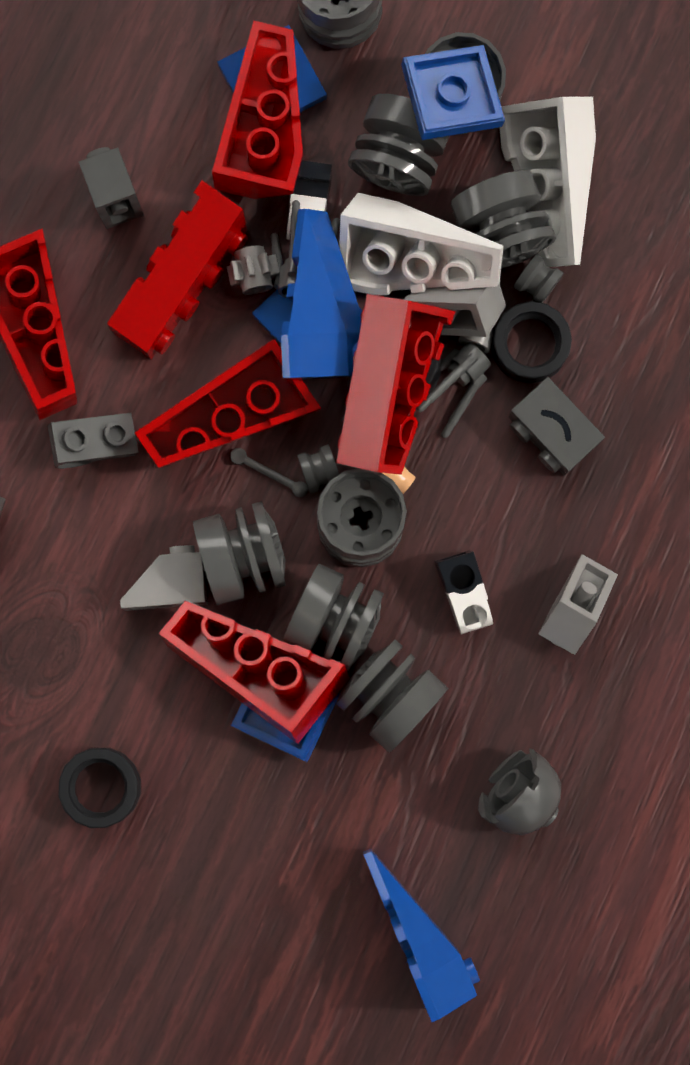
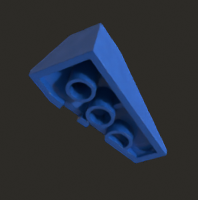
(324, 307)
(432, 958)

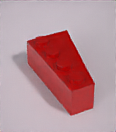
(265, 674)

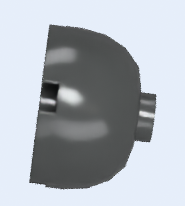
(523, 796)

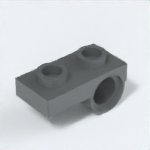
(92, 439)

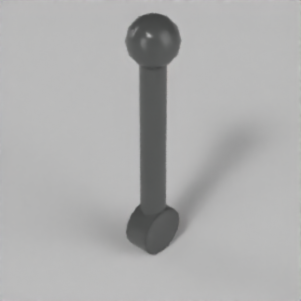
(240, 457)

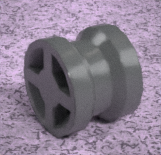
(538, 279)
(318, 468)

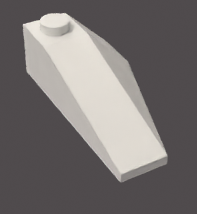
(558, 146)
(406, 249)

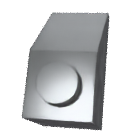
(475, 308)
(169, 582)
(578, 605)

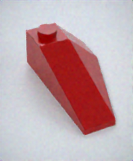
(262, 130)

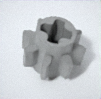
(253, 270)

